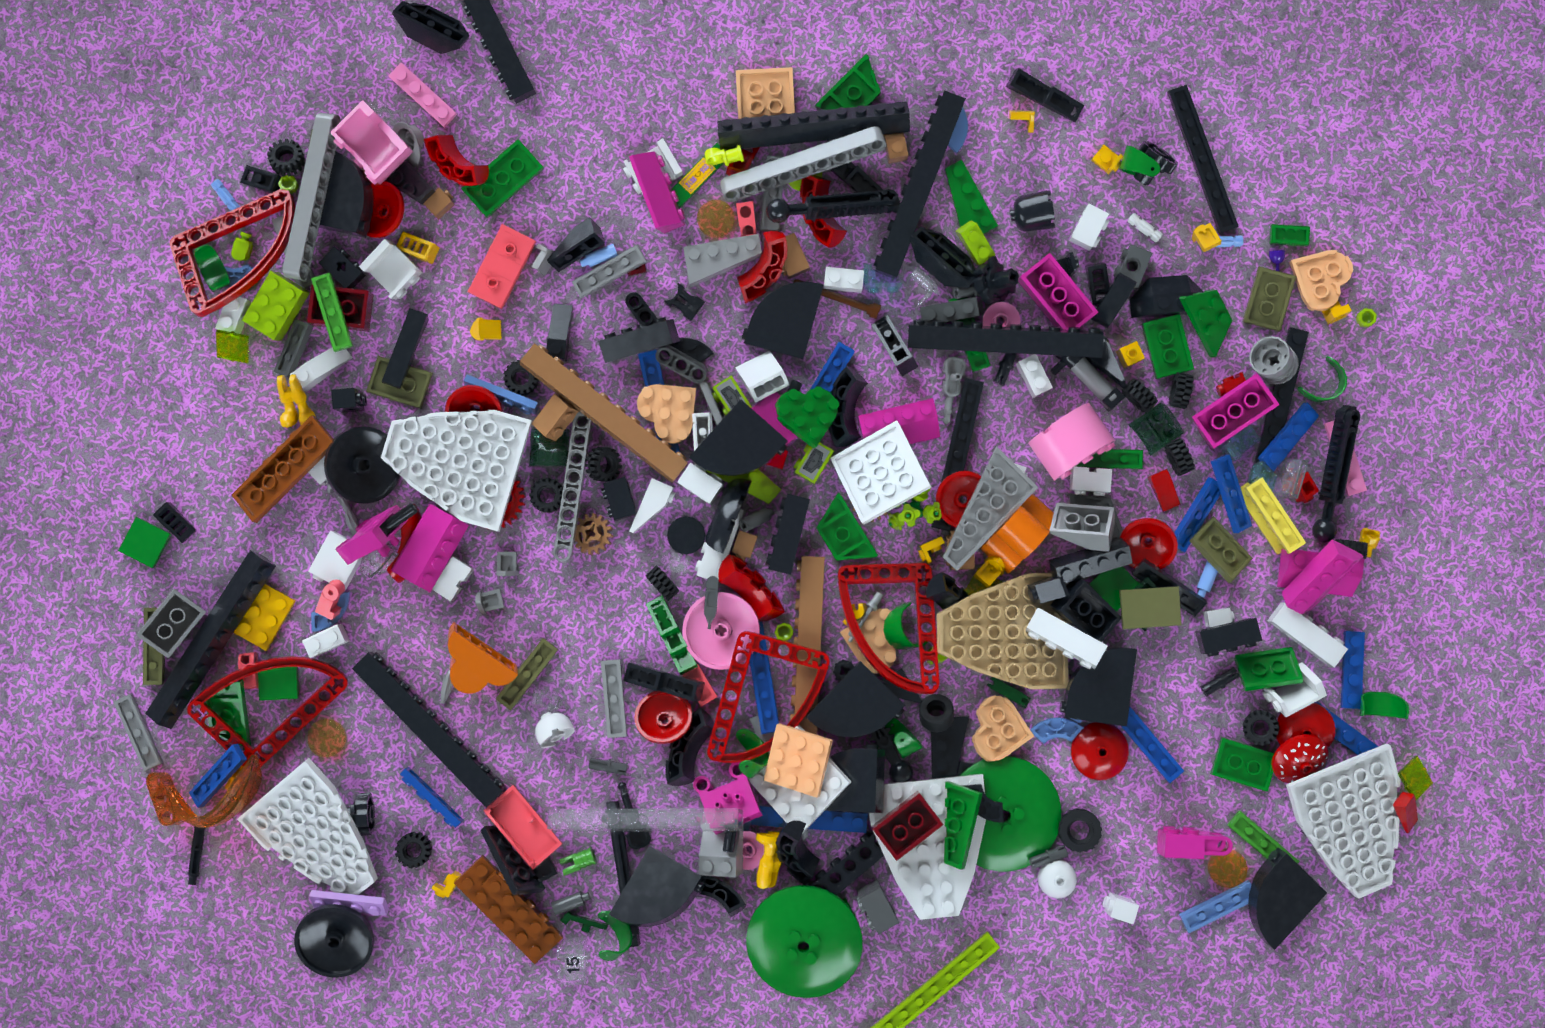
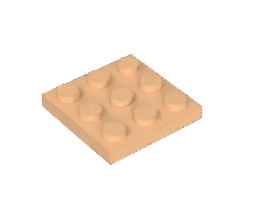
(765, 92)
(798, 760)

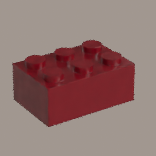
(355, 306)
(907, 825)

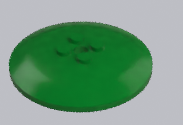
(1032, 809)
(807, 916)

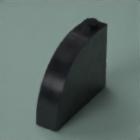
(347, 199)
(785, 319)
(739, 443)
(1102, 692)
(856, 705)
(866, 773)
(657, 891)
(1281, 897)

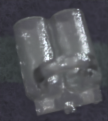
(926, 283)

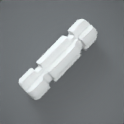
(1144, 227)

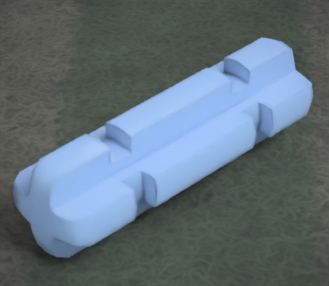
(224, 194)
(1228, 241)

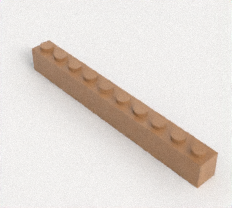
(603, 413)
(809, 631)

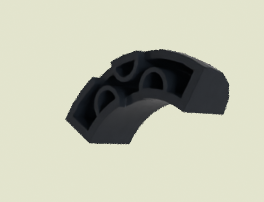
(846, 390)
(727, 510)
(944, 590)
(685, 750)
(794, 853)
(722, 894)

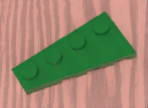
(967, 198)
(960, 823)

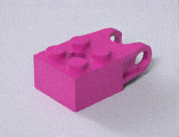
(1190, 843)

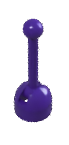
(1277, 257)

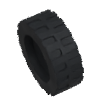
(1092, 837)

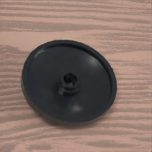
(356, 466)
(334, 940)

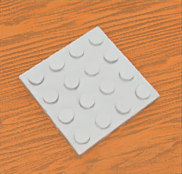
(880, 472)
(799, 806)

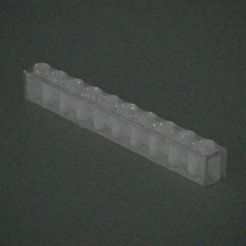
(645, 819)

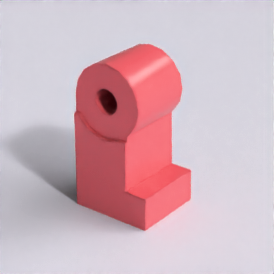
(746, 218)
(329, 598)
(246, 659)

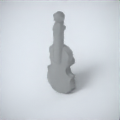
(954, 370)

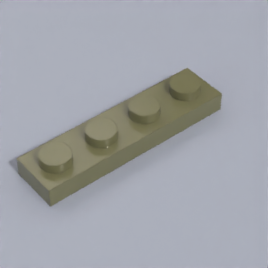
(152, 660)
(527, 674)

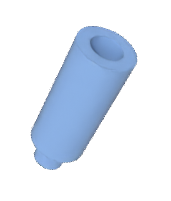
(599, 256)
(1207, 579)

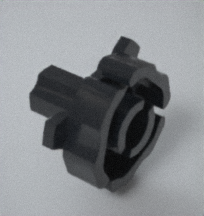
(1163, 158)
(997, 281)
(363, 813)

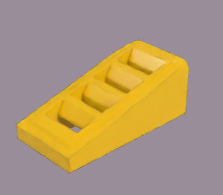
(428, 252)

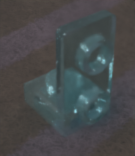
(869, 276)
(1240, 443)

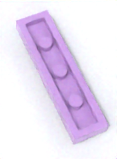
(360, 903)

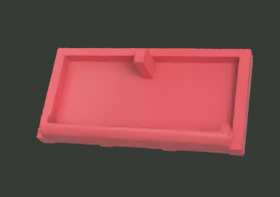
(502, 266)
(522, 827)

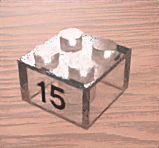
(574, 961)

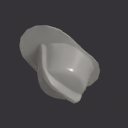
(413, 138)

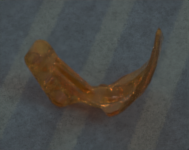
(233, 802)

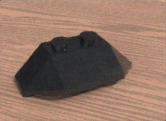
(430, 27)
(942, 258)
(1161, 296)

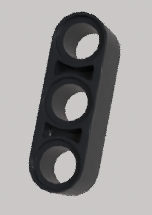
(1114, 300)
(641, 309)

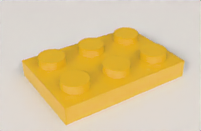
(265, 617)

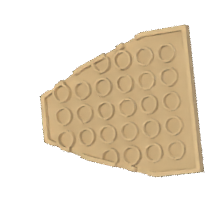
(992, 639)

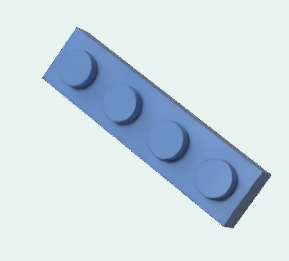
(507, 397)
(1216, 907)

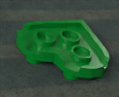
(808, 413)

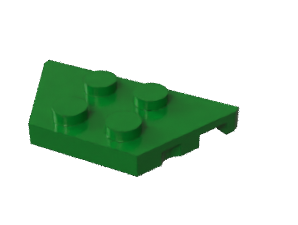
(853, 89)
(1208, 317)
(843, 533)
(232, 708)

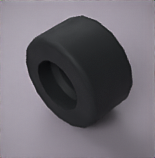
(932, 703)

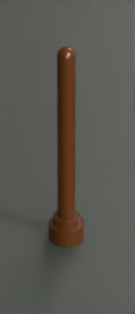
(871, 309)

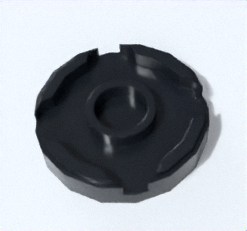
(686, 535)

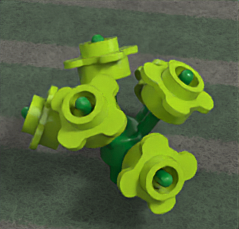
(913, 511)

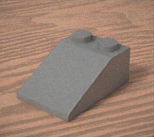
(1084, 525)
(715, 861)

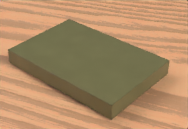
(1269, 299)
(412, 390)
(1221, 549)
(1150, 607)

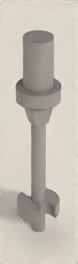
(871, 606)

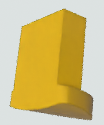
(1023, 115)
(486, 329)
(990, 570)

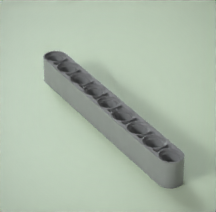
(802, 164)
(311, 198)
(570, 487)

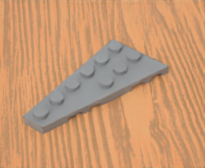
(995, 499)

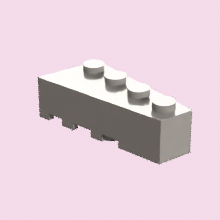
(718, 257)

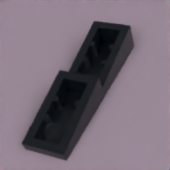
(1044, 95)
(855, 177)
(405, 348)
(664, 682)

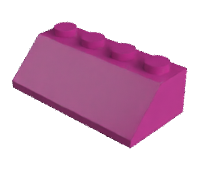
(657, 191)
(1057, 294)
(1234, 411)
(917, 420)
(429, 547)
(1295, 562)
(1320, 576)

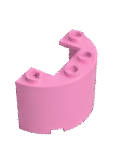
(371, 143)
(1072, 441)

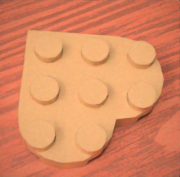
(1321, 277)
(669, 410)
(874, 635)
(1000, 729)

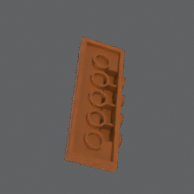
(283, 469)
(511, 914)

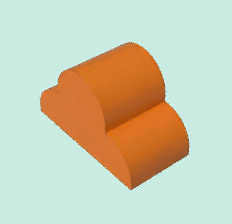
(1020, 533)
(476, 663)

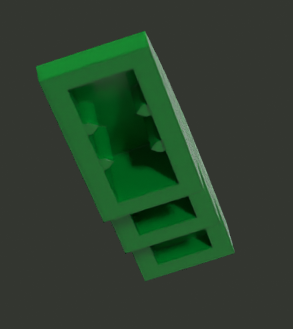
(671, 635)

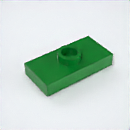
(1289, 235)

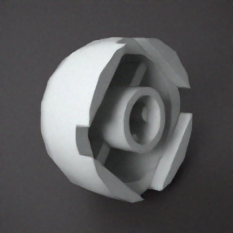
(553, 728)
(1057, 879)

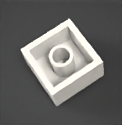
(700, 483)

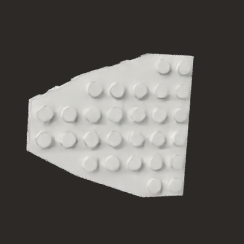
(460, 460)
(1352, 818)
(313, 830)
(921, 874)

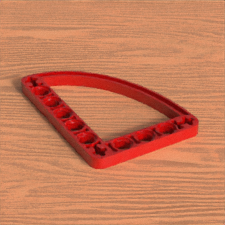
(255, 274)
(871, 657)
(290, 661)
(737, 687)

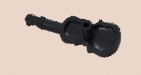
(635, 839)

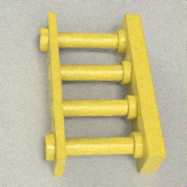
(1271, 517)

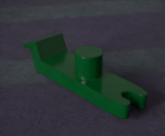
(1009, 692)
(587, 922)

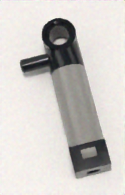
(1092, 378)

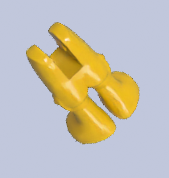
(289, 395)
(769, 863)

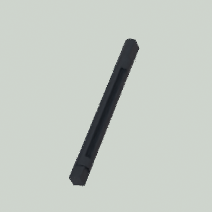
(622, 865)

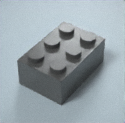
(878, 909)

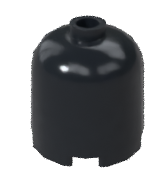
(1033, 212)

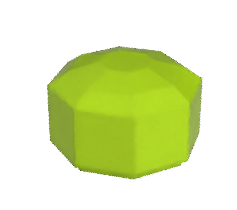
(288, 183)
(1366, 317)
(784, 631)

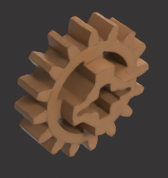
(595, 527)

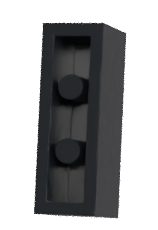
(1228, 636)

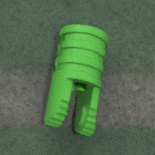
(581, 860)

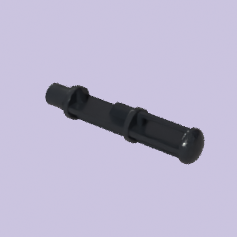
(195, 858)

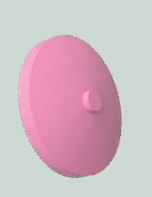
(716, 645)

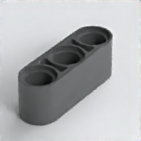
(676, 355)

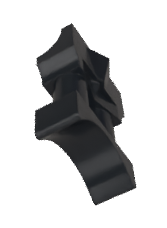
(693, 303)

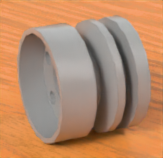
(1272, 350)

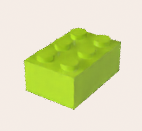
(275, 306)

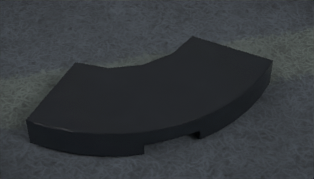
(692, 348)
(988, 808)

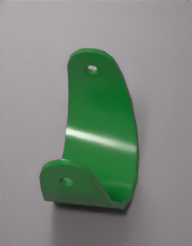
(1139, 162)
(211, 267)
(1341, 385)
(894, 631)
(1383, 705)
(904, 740)
(756, 764)
(622, 932)

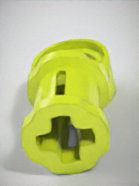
(716, 156)

